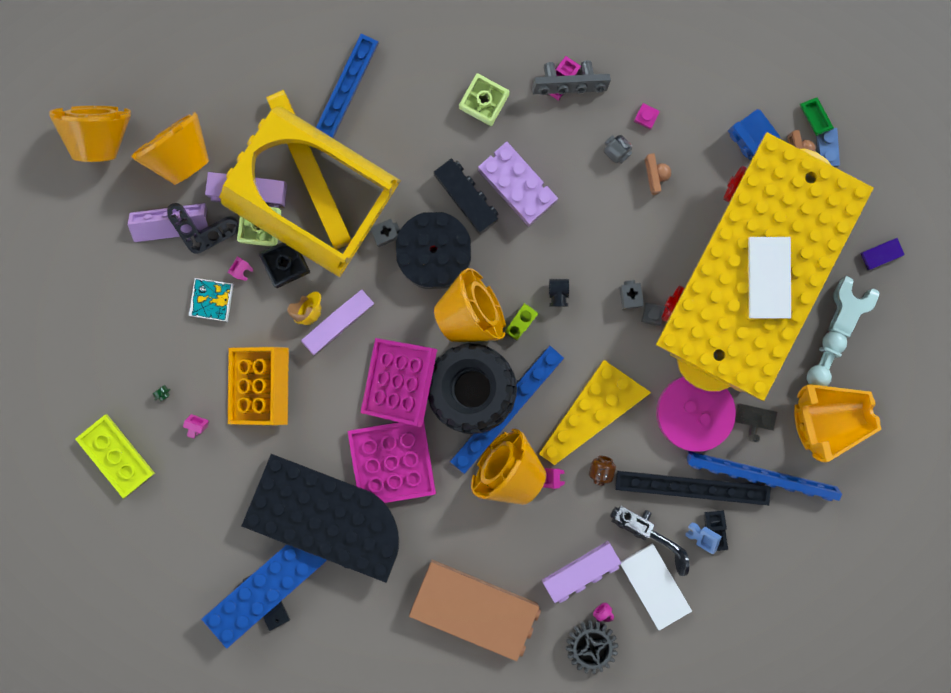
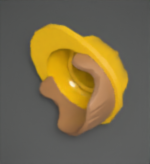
(307, 309)

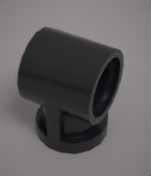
(558, 292)

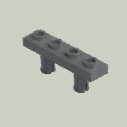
(570, 84)

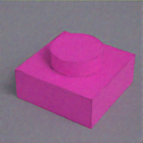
(646, 116)

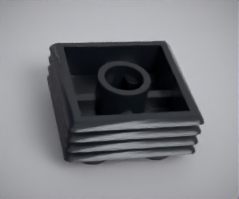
(279, 274)

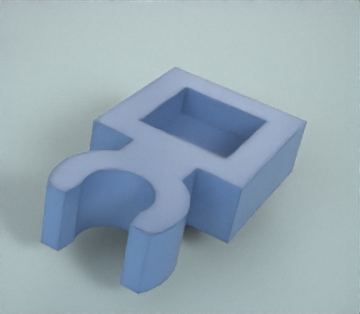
(705, 538)

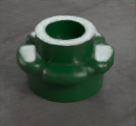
(161, 393)

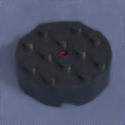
(422, 235)

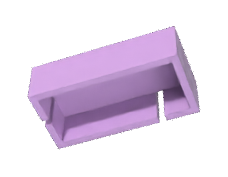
(517, 184)

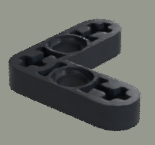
(200, 236)

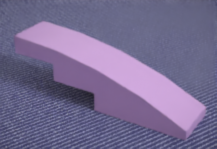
(337, 322)

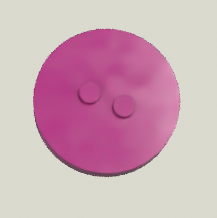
(695, 417)

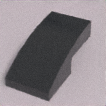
(716, 522)

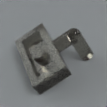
(755, 418)

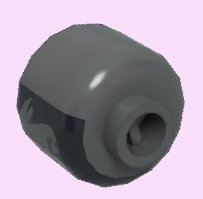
(618, 148)

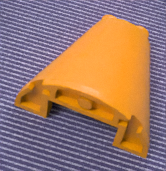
(834, 419)

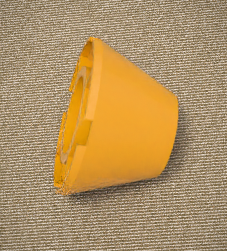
(91, 131)
(175, 151)
(470, 310)
(509, 470)

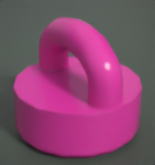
(602, 612)

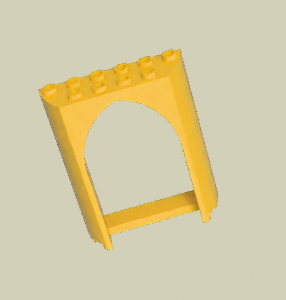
(243, 197)

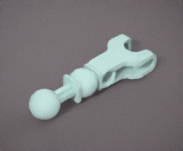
(840, 328)

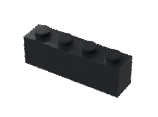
(465, 196)

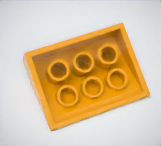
(258, 386)

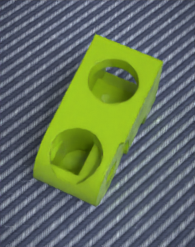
(521, 321)

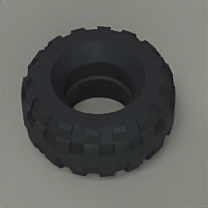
(447, 372)

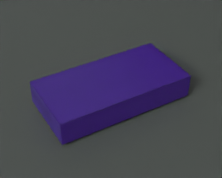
(882, 254)

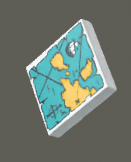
(211, 299)

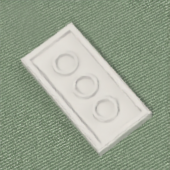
(769, 277)
(655, 586)

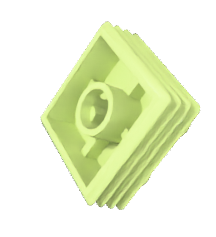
(479, 89)
(251, 235)

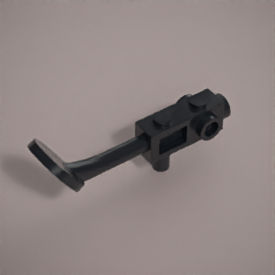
(644, 529)

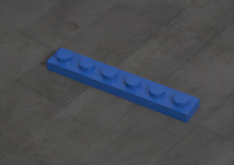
(347, 85)

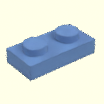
(828, 146)

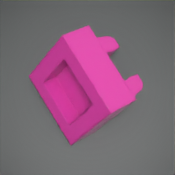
(238, 268)
(195, 425)
(553, 478)

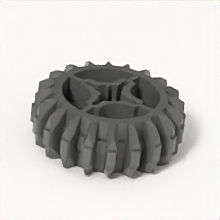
(598, 644)

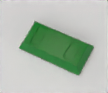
(816, 116)

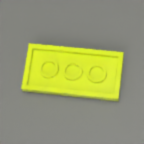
(115, 456)

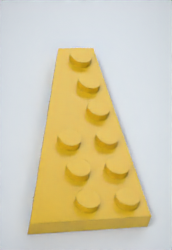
(599, 404)

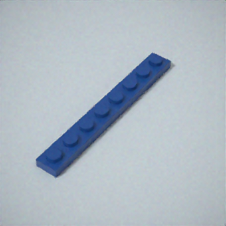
(525, 389)
(768, 477)

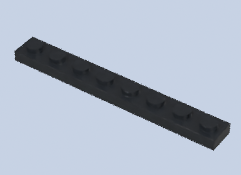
(692, 488)

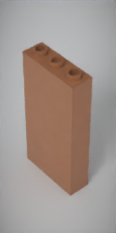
(475, 610)

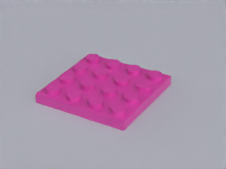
(399, 381)
(392, 461)

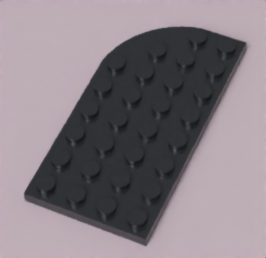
(324, 518)

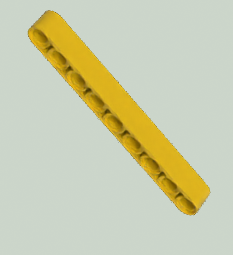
(315, 182)

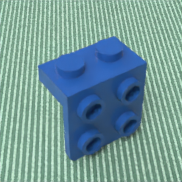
(750, 132)

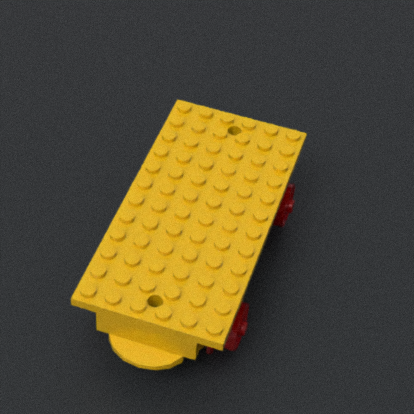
(777, 195)

